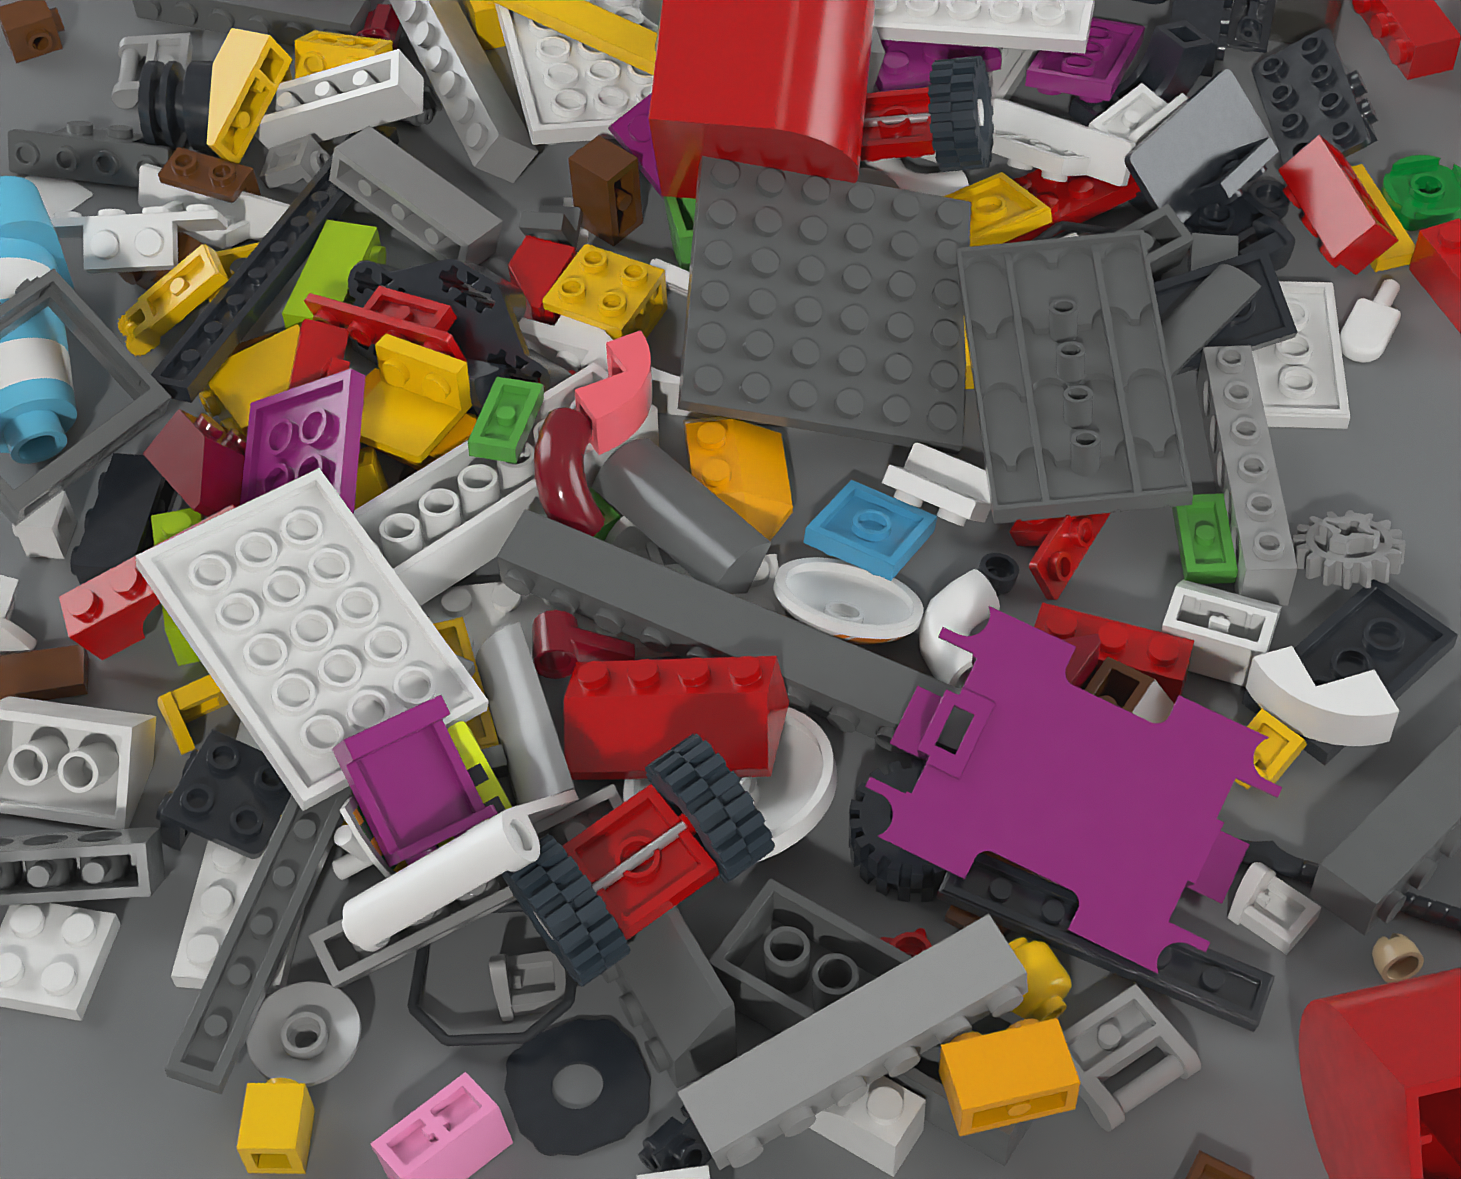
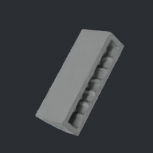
(522, 717)

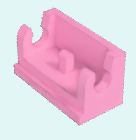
(445, 1136)

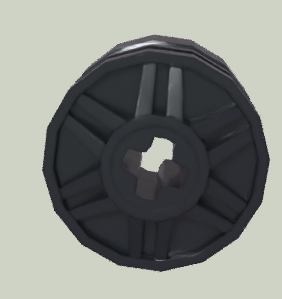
(175, 104)

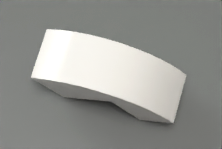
(1336, 713)

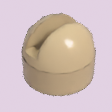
(1396, 958)

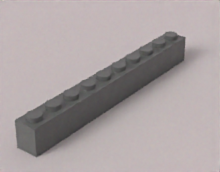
(697, 620)

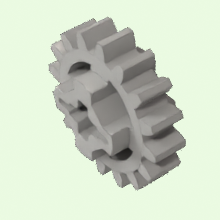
(1349, 549)

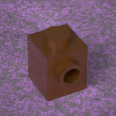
(31, 28)

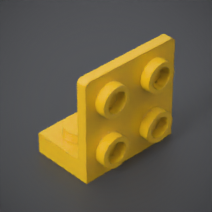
(327, 50)
(610, 292)
(415, 400)

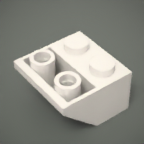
(1225, 629)

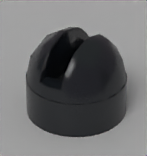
(1000, 571)

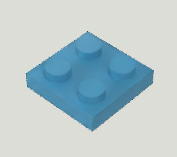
(870, 530)

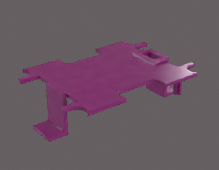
(1074, 789)

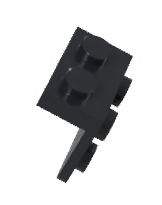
(226, 797)

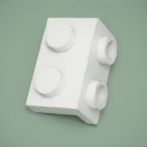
(1136, 114)
(942, 481)

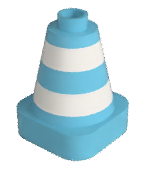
(34, 357)

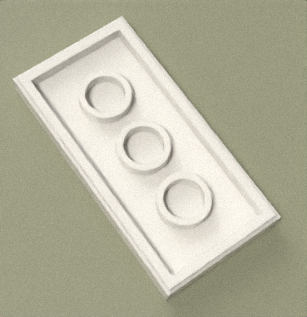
(1305, 375)

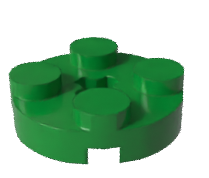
(1417, 208)

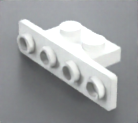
(1057, 145)
(246, 217)
(134, 241)

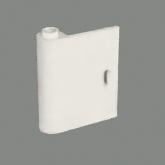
(449, 872)

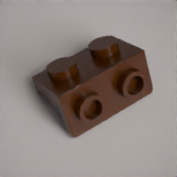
(208, 175)

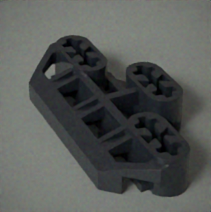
(482, 328)

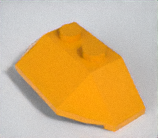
(742, 468)

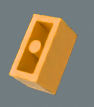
(1008, 1075)

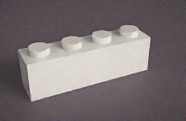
(343, 100)

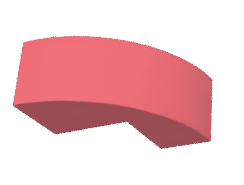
(622, 400)

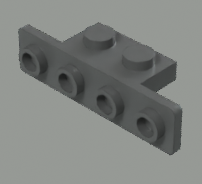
(84, 153)

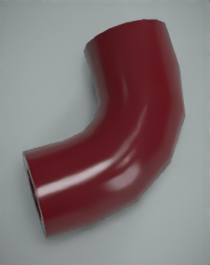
(561, 471)

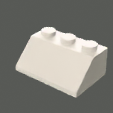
(73, 762)

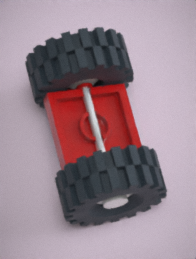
(943, 118)
(641, 859)

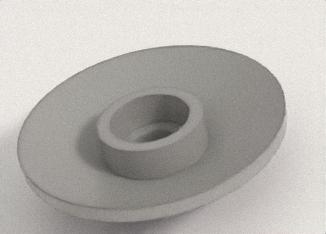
(302, 1013)

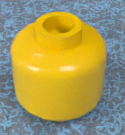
(1046, 981)

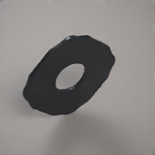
(577, 1131)

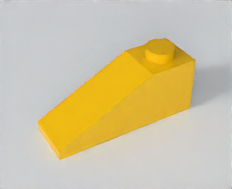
(242, 89)

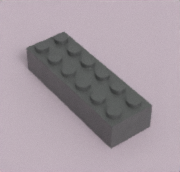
(797, 958)

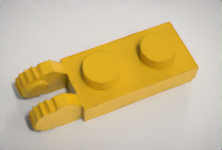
(171, 299)

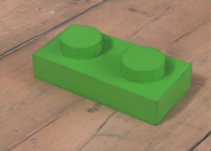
(506, 420)
(1205, 540)

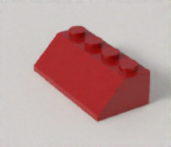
(637, 710)

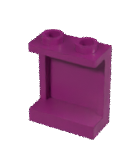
(411, 782)

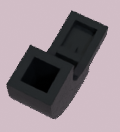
(1168, 68)

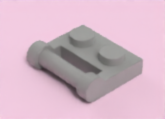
(156, 48)
(1114, 1039)

